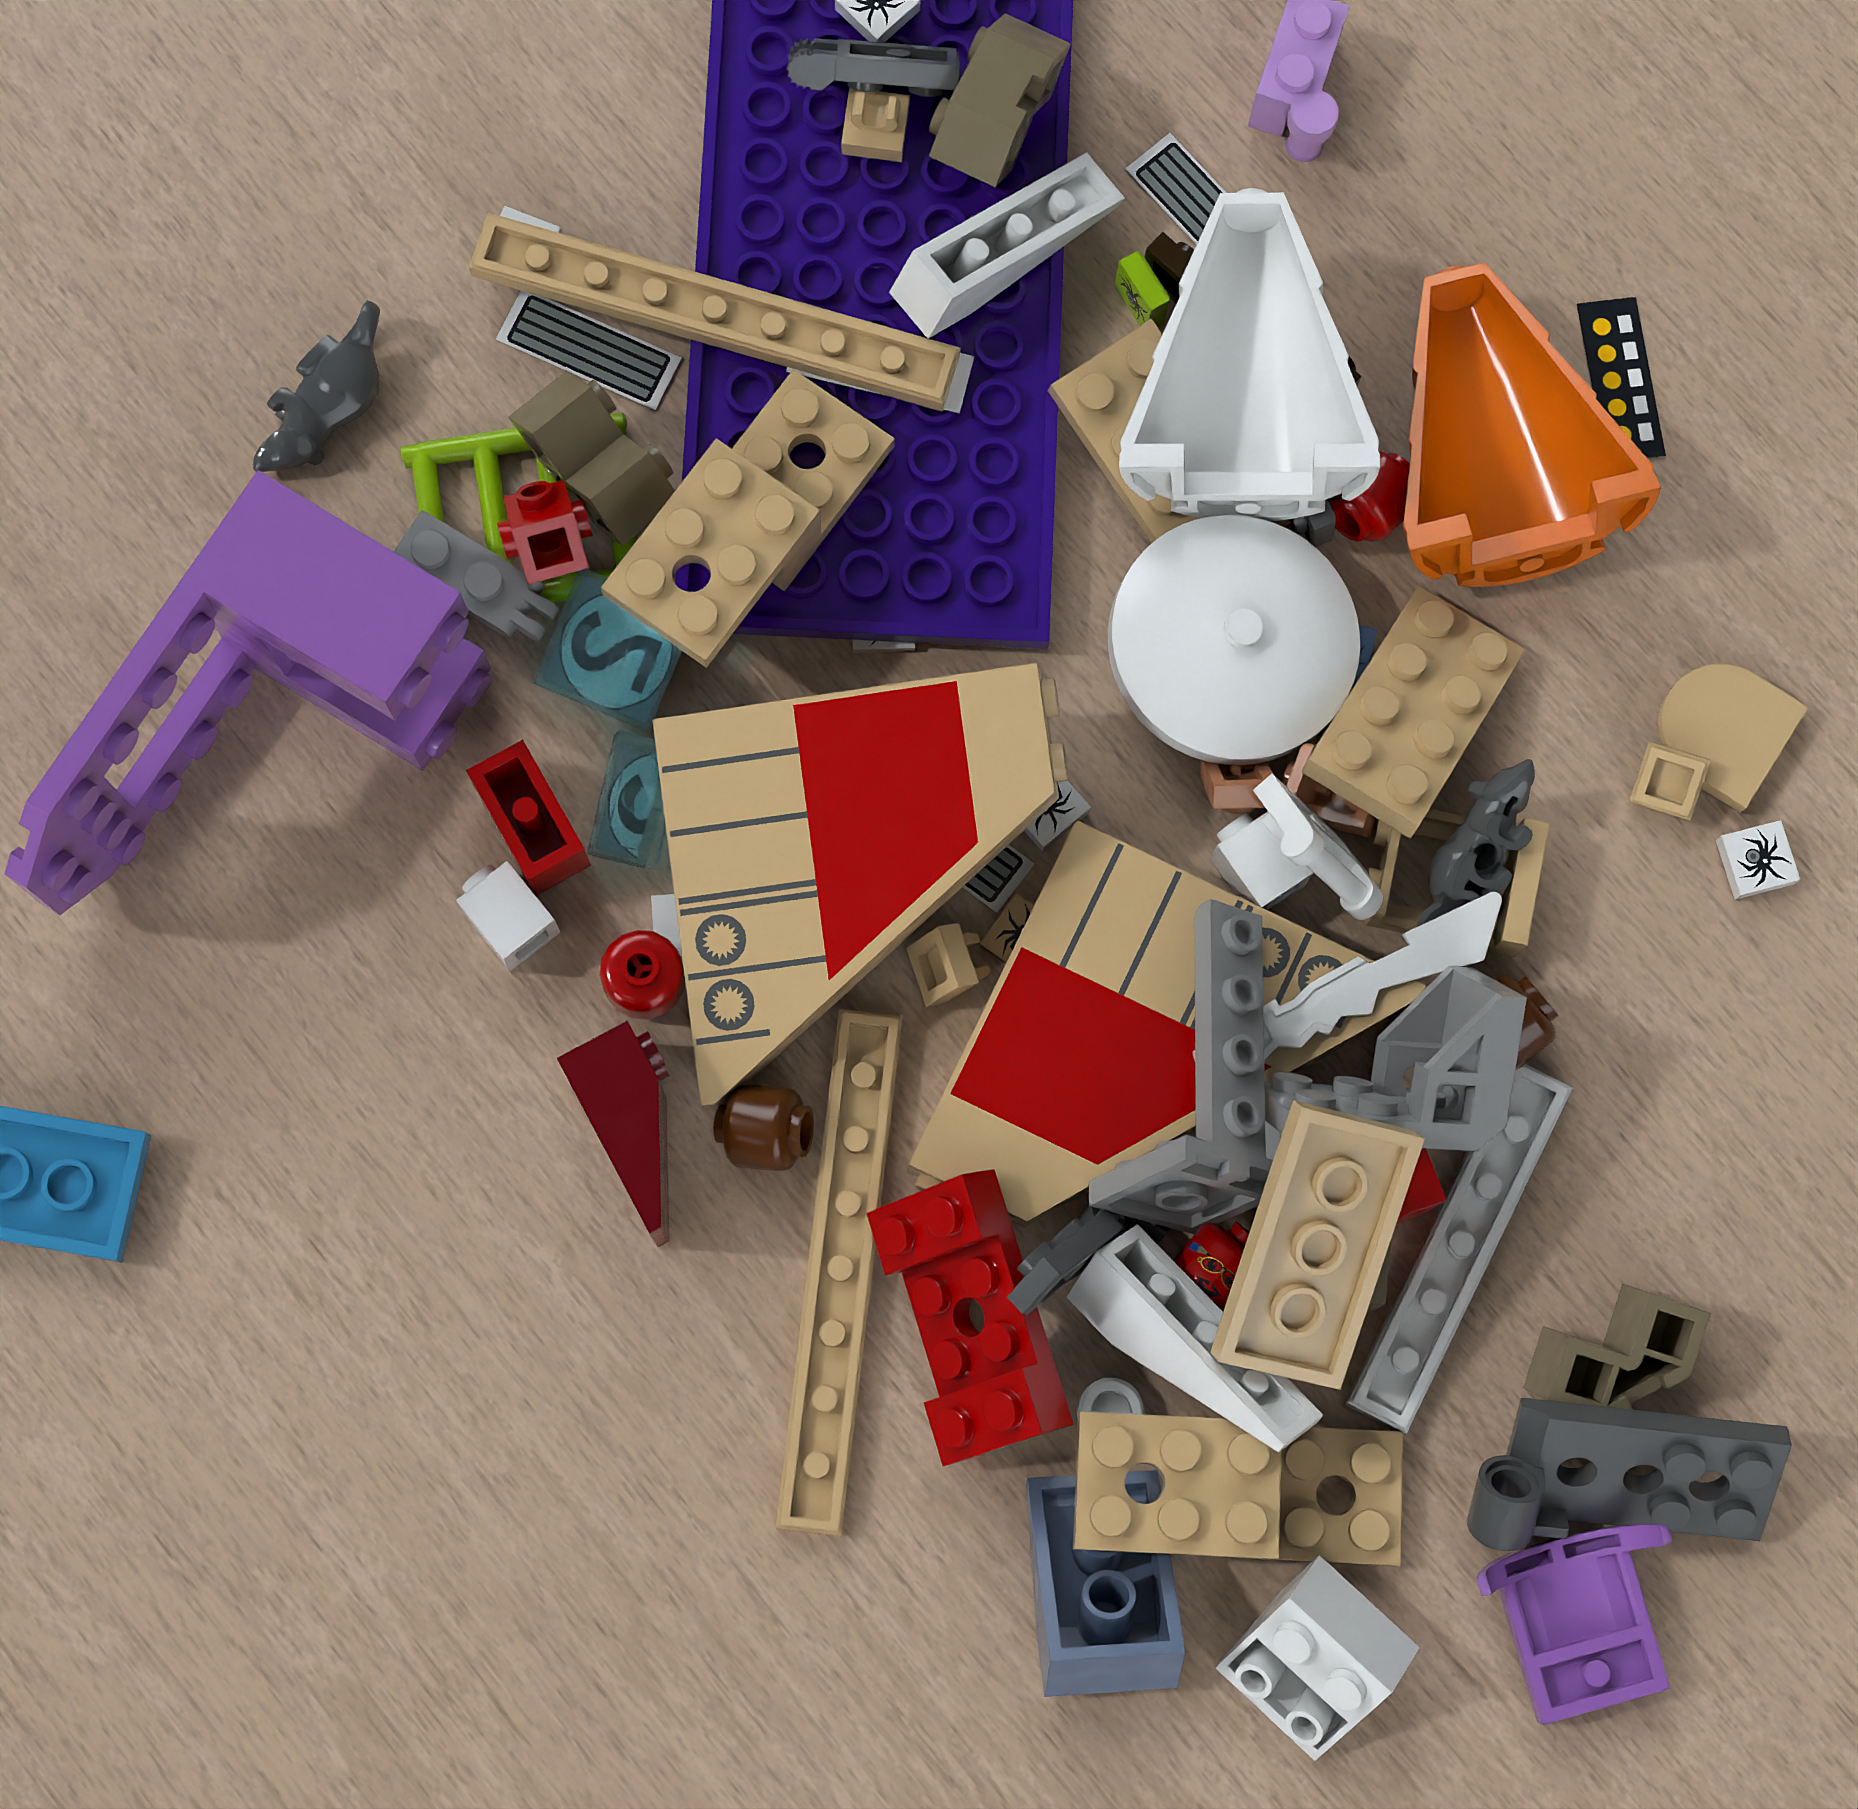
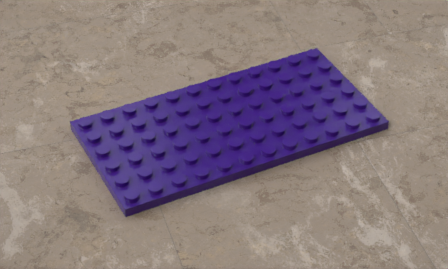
(962, 509)

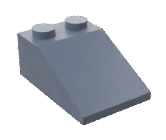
(1100, 1614)

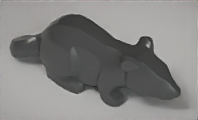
(335, 390)
(1476, 852)

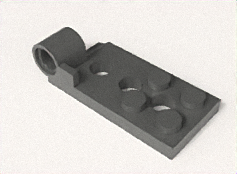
(1537, 1496)

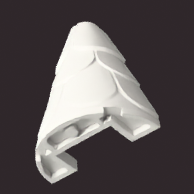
(1250, 380)

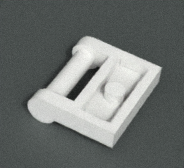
(1314, 844)

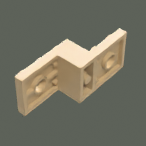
(747, 517)
(1235, 1493)

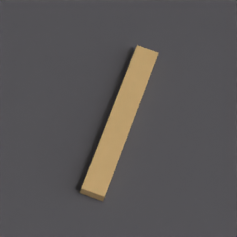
(715, 311)
(839, 1274)

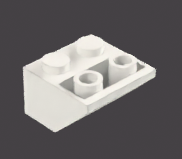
(1318, 1658)

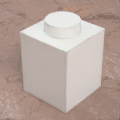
(1255, 865)
(506, 914)

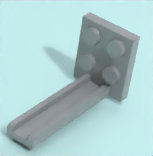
(1226, 1164)

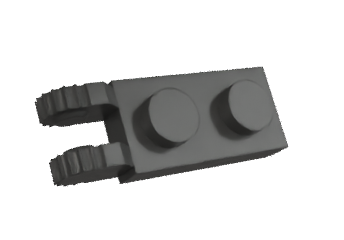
(872, 65)

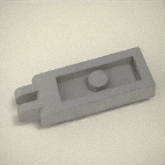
(489, 585)

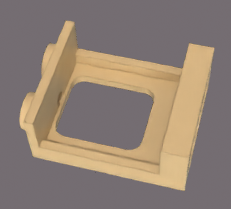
(1518, 900)

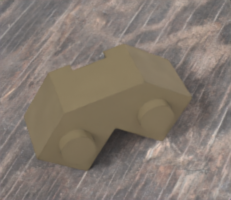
(994, 102)
(580, 443)
(1646, 1348)

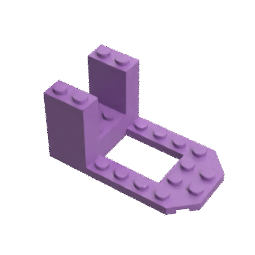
(296, 603)

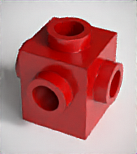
(545, 530)

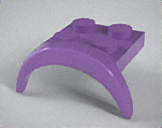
(1580, 1619)

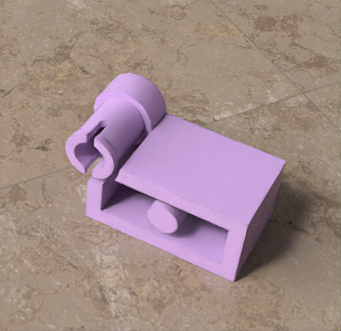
(1295, 76)

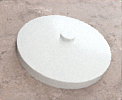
(1233, 640)

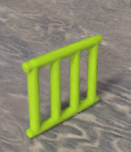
(484, 451)

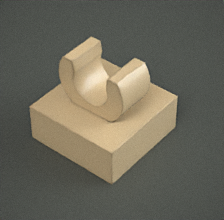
(875, 125)
(944, 963)

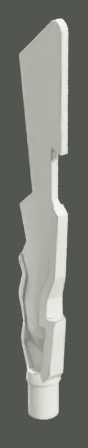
(1352, 989)

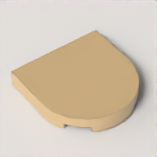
(1732, 721)

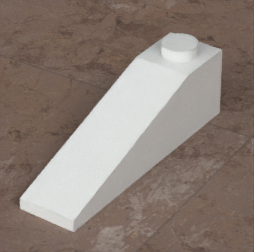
(1001, 244)
(1169, 1326)

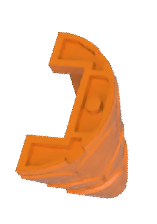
(1508, 444)

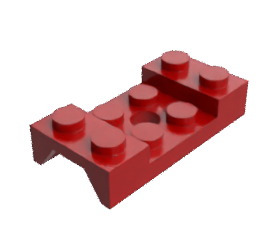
(958, 1248)

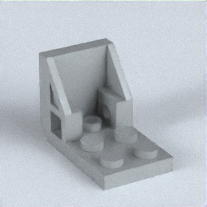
(1464, 1059)

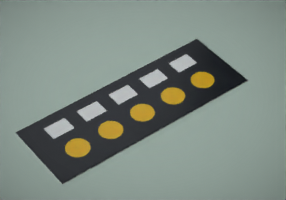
(1621, 369)

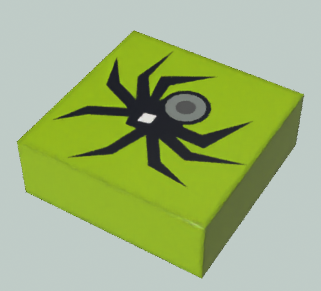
(1141, 289)

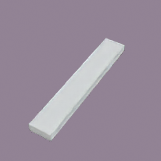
(1456, 1255)

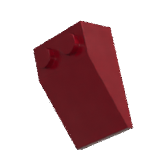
(625, 1103)

